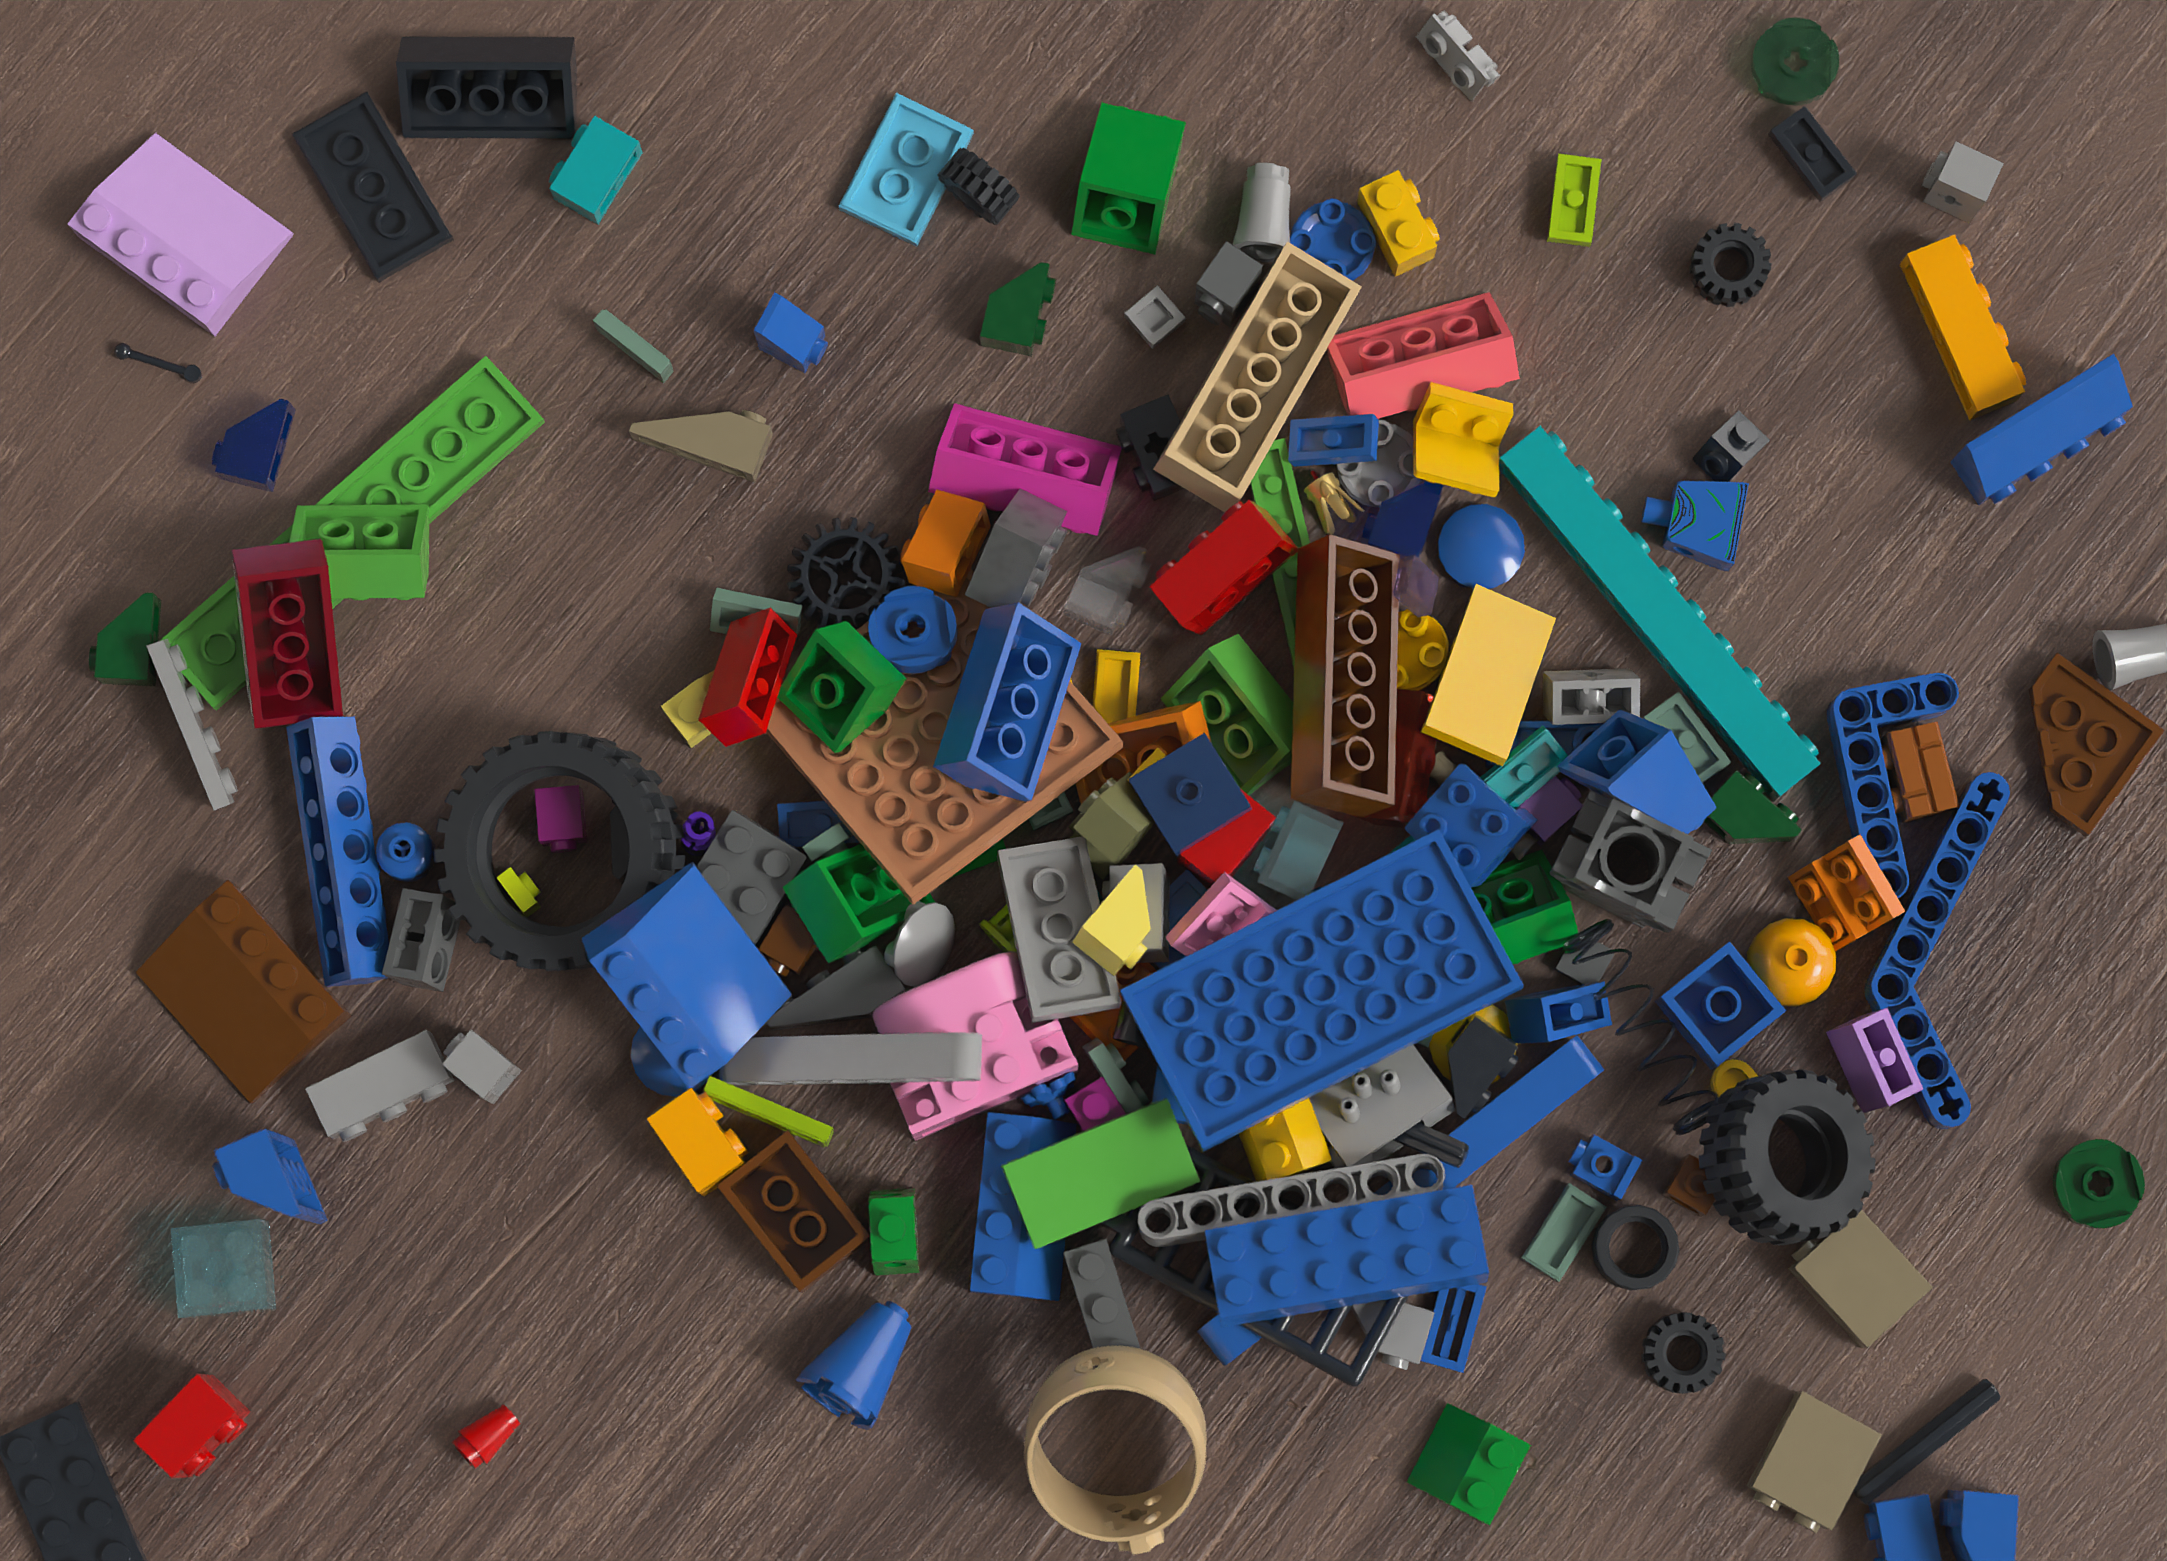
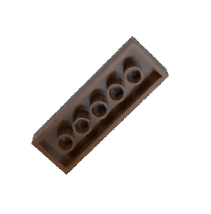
(1345, 677)

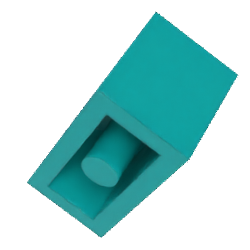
(594, 169)

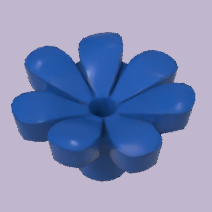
(1052, 1095)

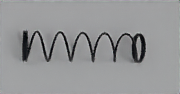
(1586, 940)

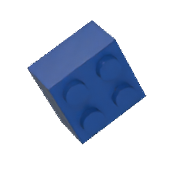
(1720, 1006)

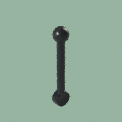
(191, 372)

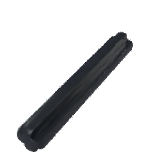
(1926, 1441)

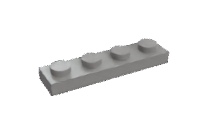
(200, 741)

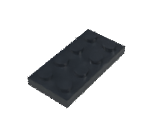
(68, 1490)

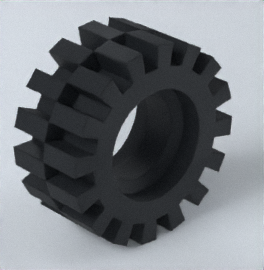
(978, 186)
(1741, 241)
(1710, 1353)

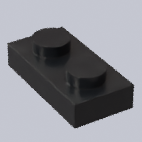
(1812, 154)

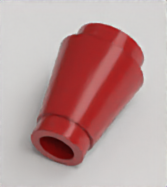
(485, 1436)

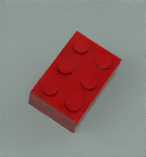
(1223, 566)

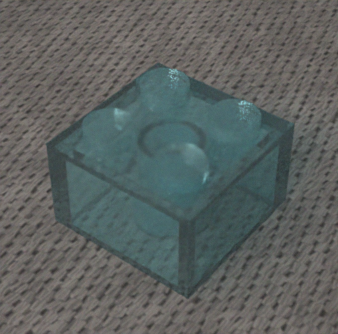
(1298, 852)
(223, 1269)

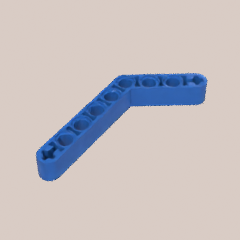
(1925, 935)

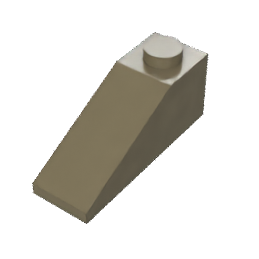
(716, 440)

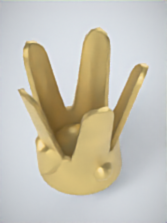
(1328, 490)

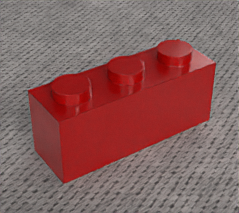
(747, 677)

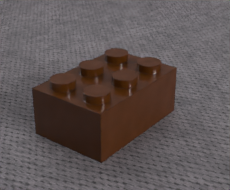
(794, 1211)

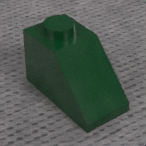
(122, 645)

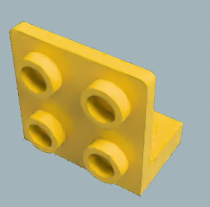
(1459, 439)

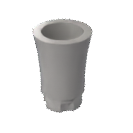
(1264, 212)
(2129, 654)

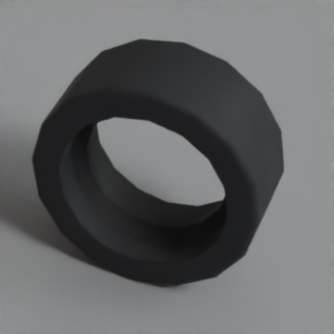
(1656, 1221)

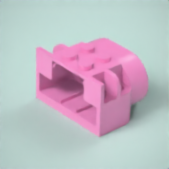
(1015, 1052)

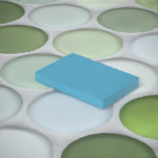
(898, 175)

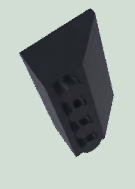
(487, 87)

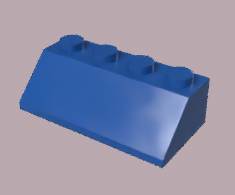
(2044, 431)
(1007, 703)
(271, 1173)
(1002, 1250)

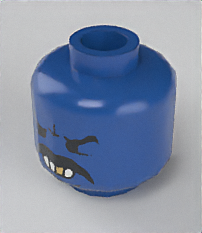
(411, 866)

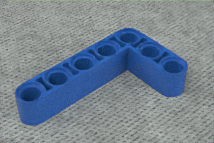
(1874, 774)

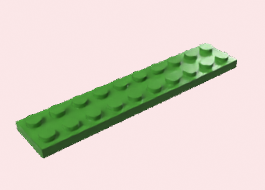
(424, 463)

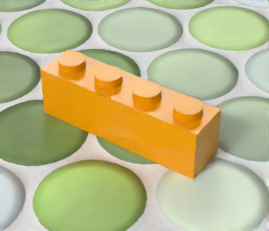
(1963, 326)

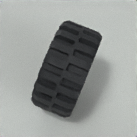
(1833, 1148)

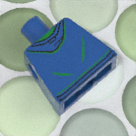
(1701, 520)

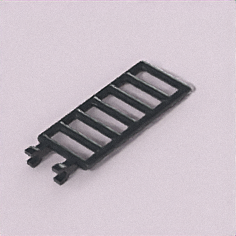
(1275, 1331)

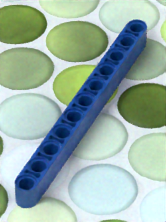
(1486, 1136)

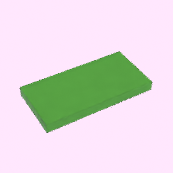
(1100, 1173)

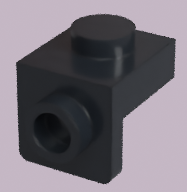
(1730, 448)

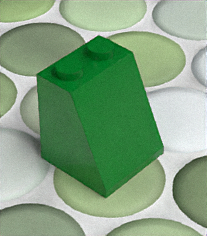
(1127, 178)

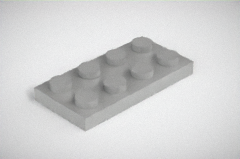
(1048, 902)

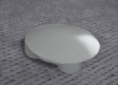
(1389, 475)
(922, 943)

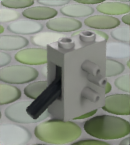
(1386, 1109)

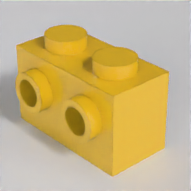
(1397, 222)

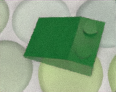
(847, 902)

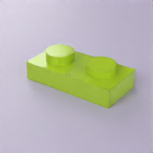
(1574, 200)

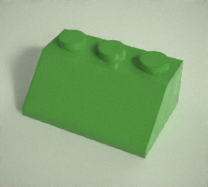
(370, 548)
(1243, 711)

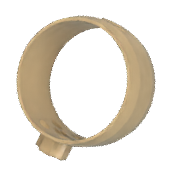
(1093, 1514)

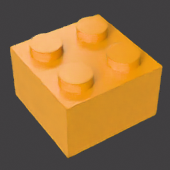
(697, 1140)

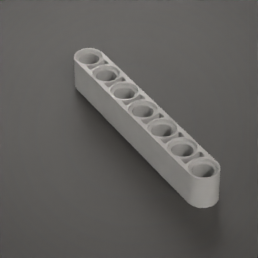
(856, 1059)
(1268, 1193)

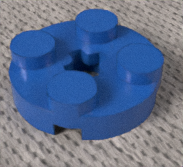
(930, 612)

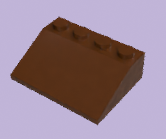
(242, 991)

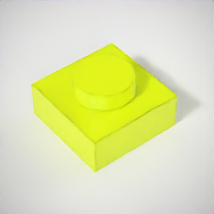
(521, 890)

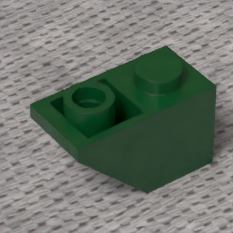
(1015, 310)
(1749, 816)

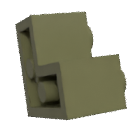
(1112, 824)

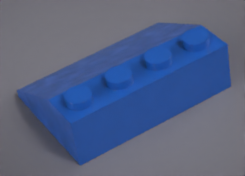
(687, 974)

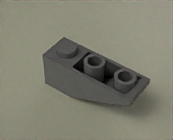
(844, 995)

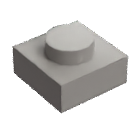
(1154, 317)

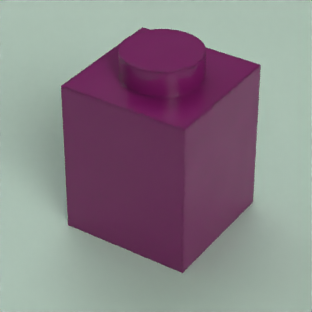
(561, 817)
(1094, 1105)

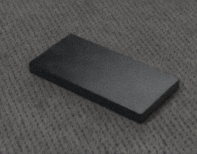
(373, 186)

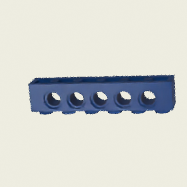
(339, 849)

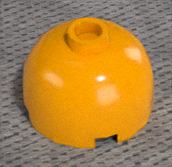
(1793, 960)

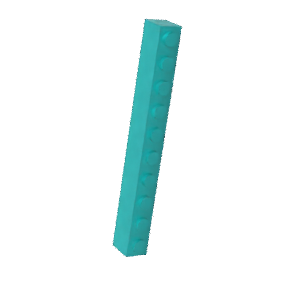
(1658, 613)

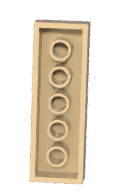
(1257, 378)

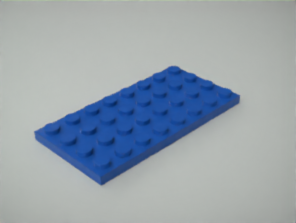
(1321, 989)

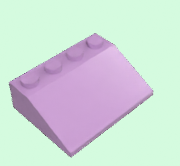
(180, 232)

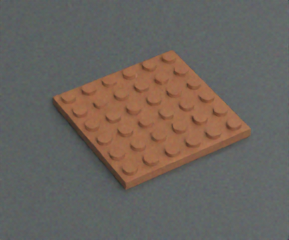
(902, 807)

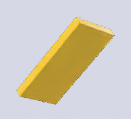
(1488, 675)

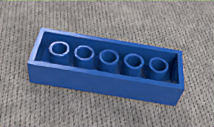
(1347, 1256)

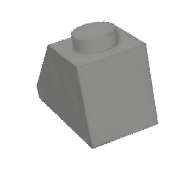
(1407, 1336)

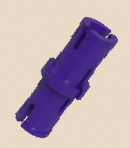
(698, 834)

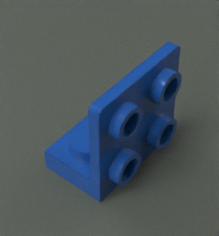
(1473, 823)

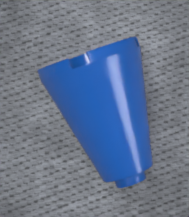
(859, 1365)

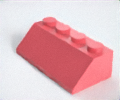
(1393, 361)

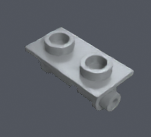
(1444, 41)

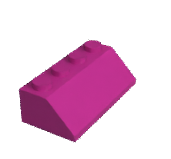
(997, 455)

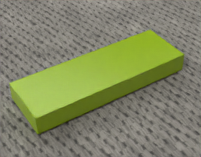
(769, 1112)

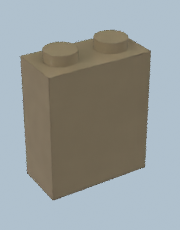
(1859, 1279)
(1813, 1462)

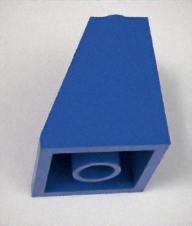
(1643, 769)

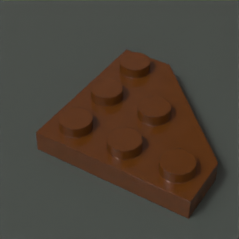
(2085, 742)

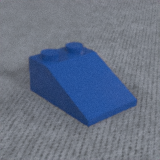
(1980, 1525)

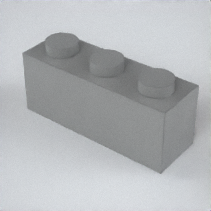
(380, 1086)

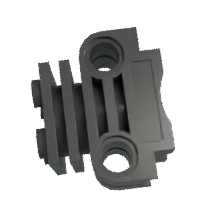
(1669, 855)

